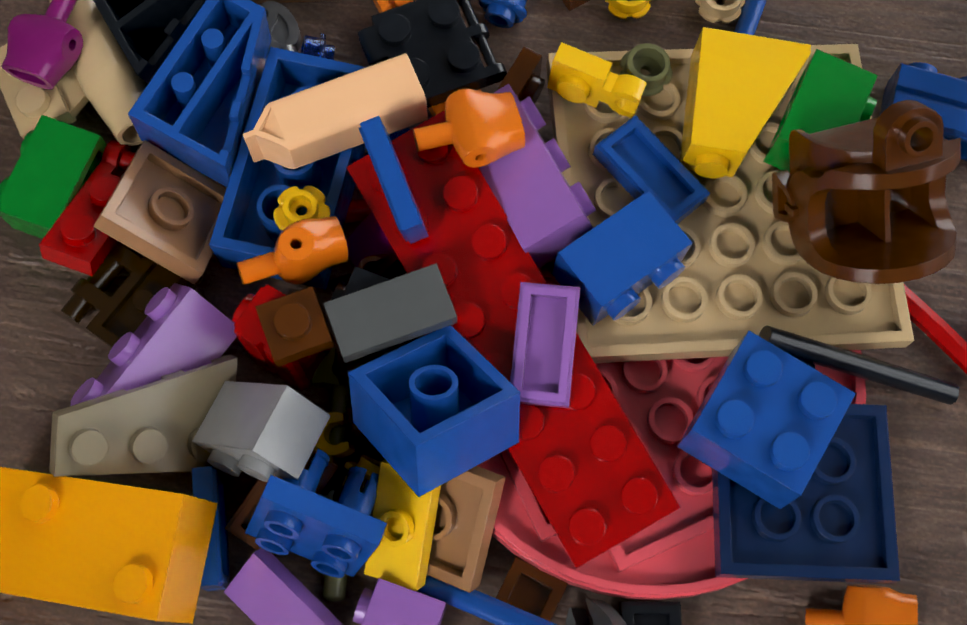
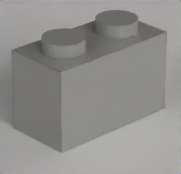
(260, 430)

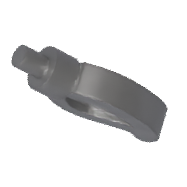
(282, 27)

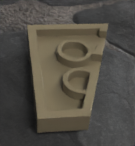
(140, 427)

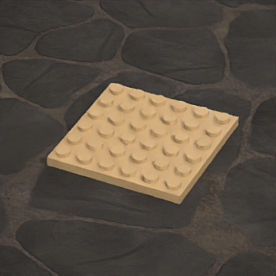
(741, 257)

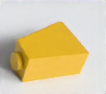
(732, 96)

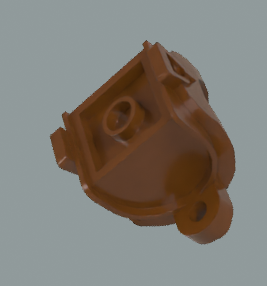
(871, 196)

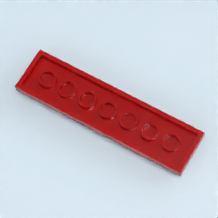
(576, 459)

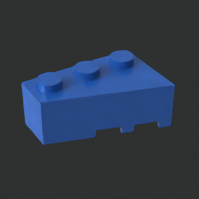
(207, 87)

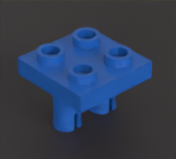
(328, 532)

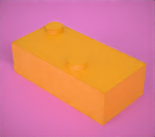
(103, 545)

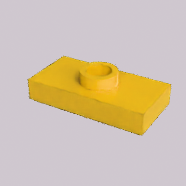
(408, 533)

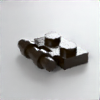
(127, 305)

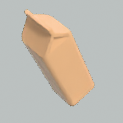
(329, 115)

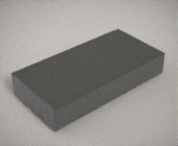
(390, 313)

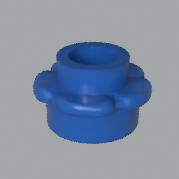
(504, 12)

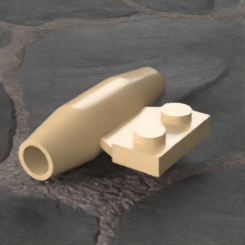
(97, 76)

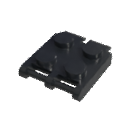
(436, 44)

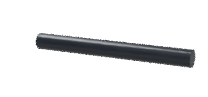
(861, 366)

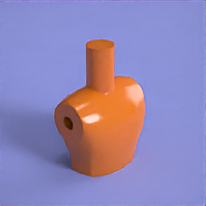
(478, 126)
(299, 252)
(868, 607)

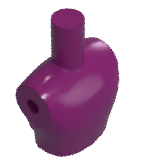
(43, 45)

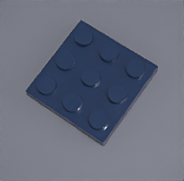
(830, 533)

